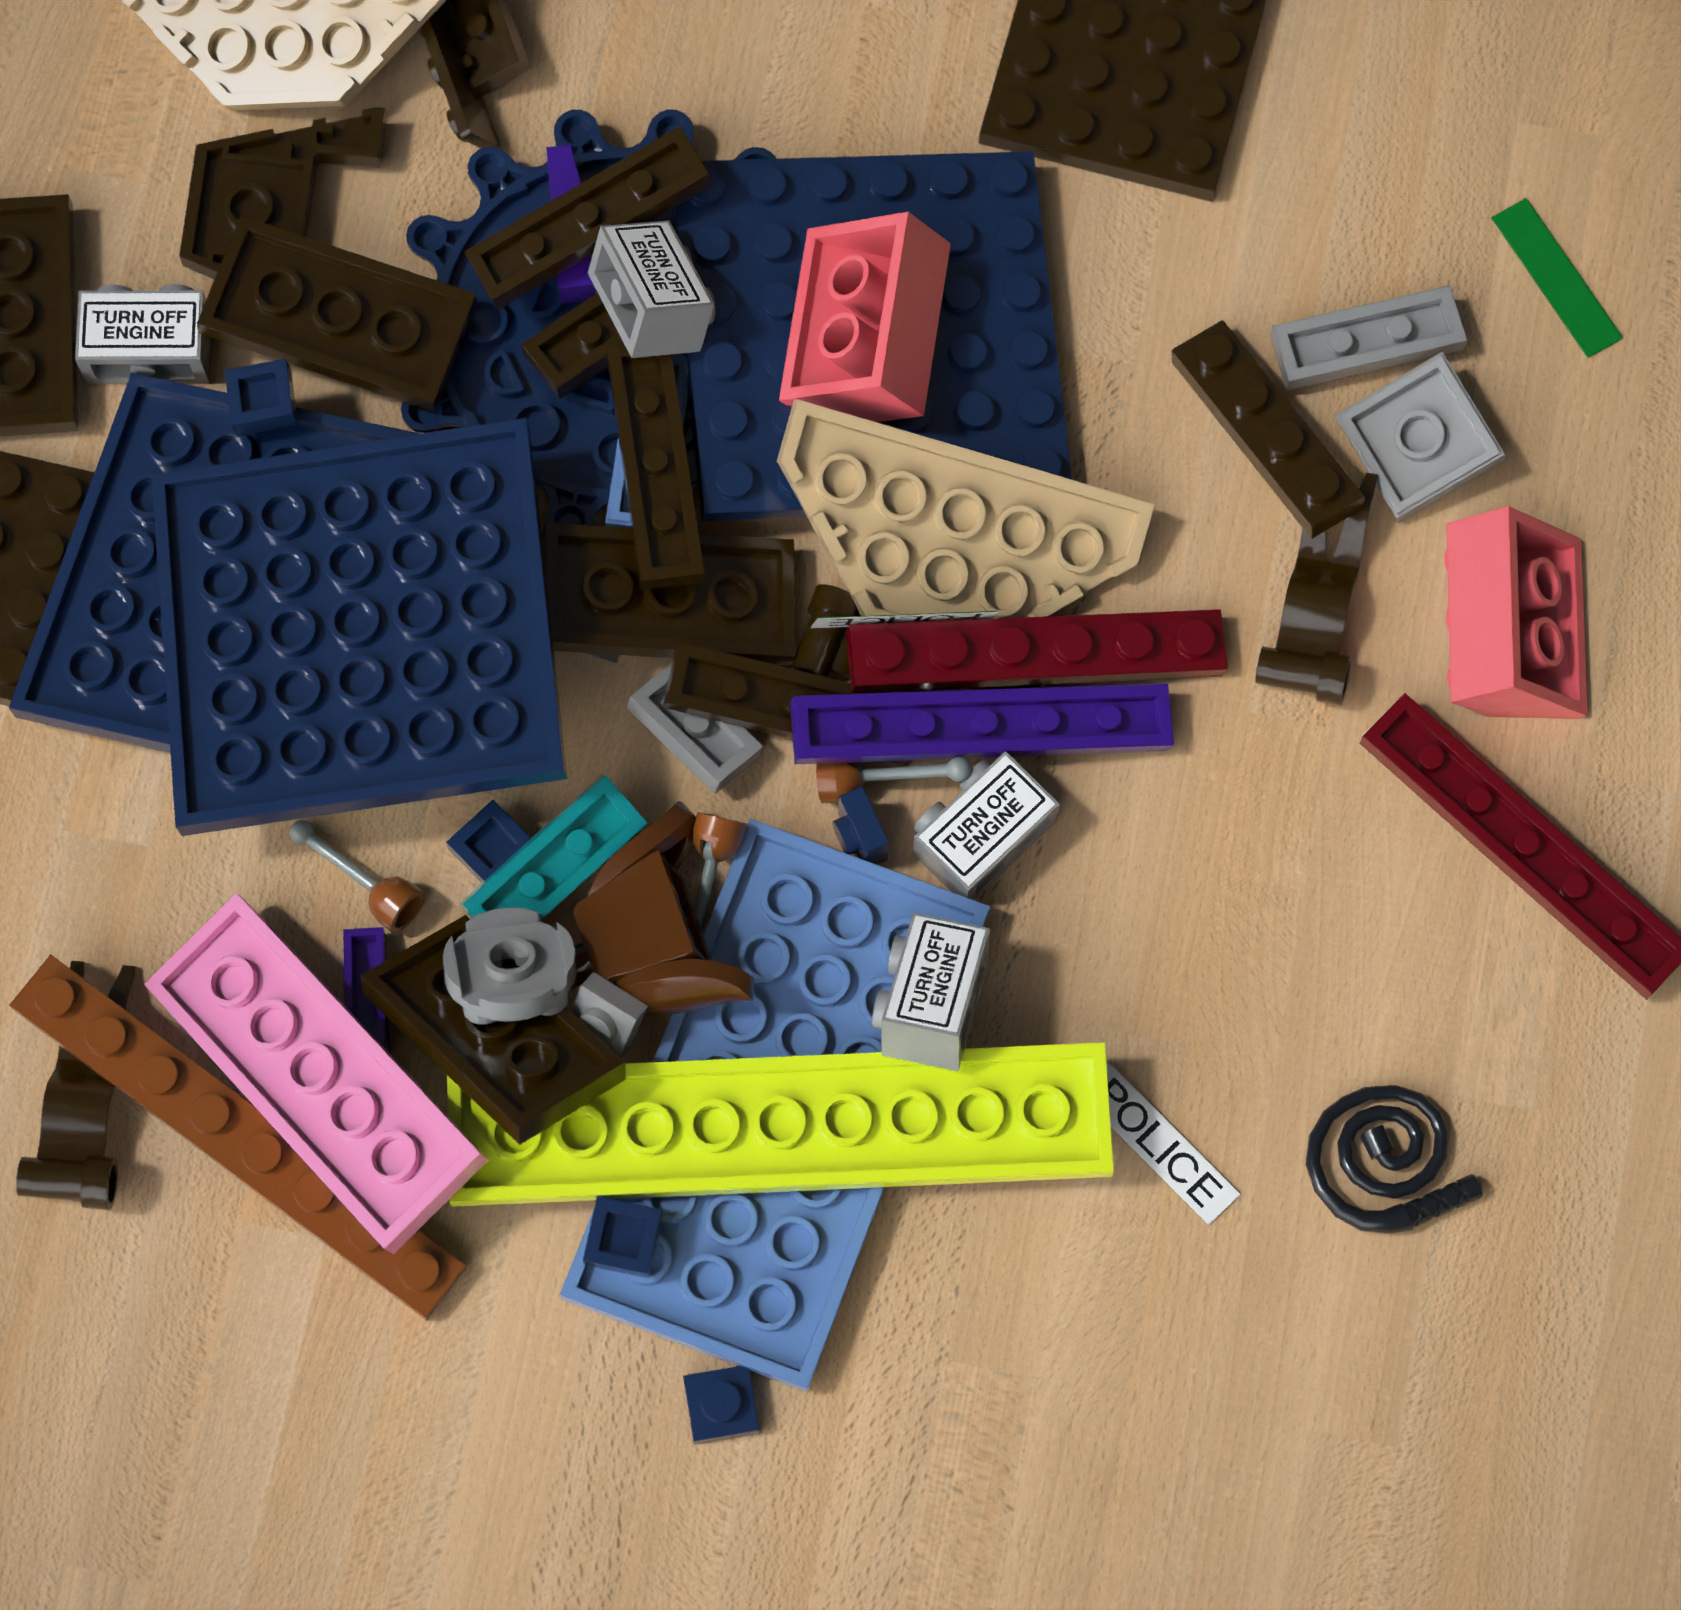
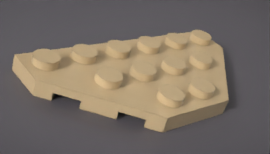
(284, 49)
(949, 526)

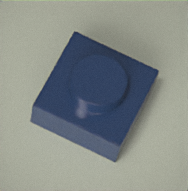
(261, 397)
(859, 828)
(487, 841)
(622, 1237)
(721, 1404)

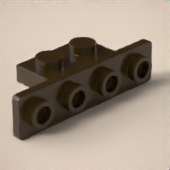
(471, 54)

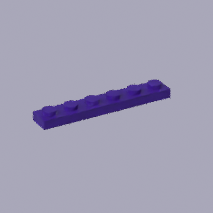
(981, 723)

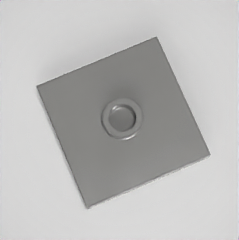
(1420, 437)

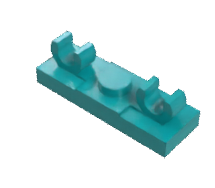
(561, 853)

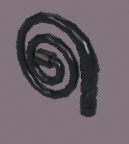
(1379, 1146)

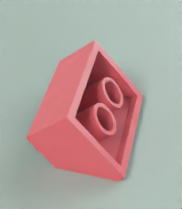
(867, 317)
(1515, 617)

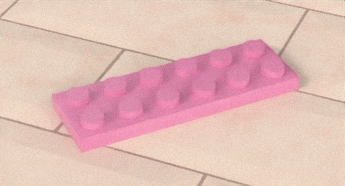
(316, 1074)

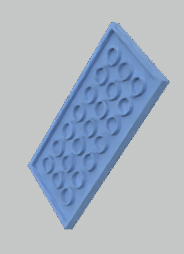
(768, 1270)

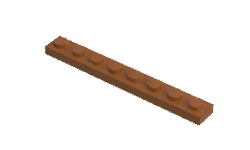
(224, 1130)

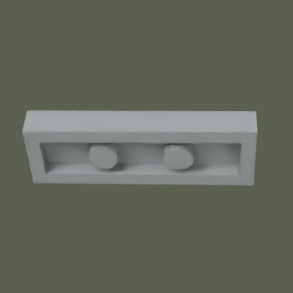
(1368, 338)

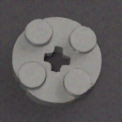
(498, 994)

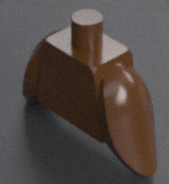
(644, 928)

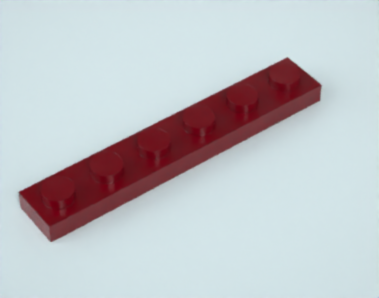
(1035, 650)
(1525, 845)

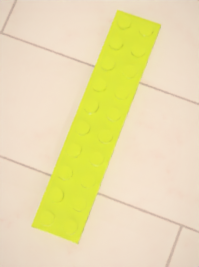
(807, 1127)

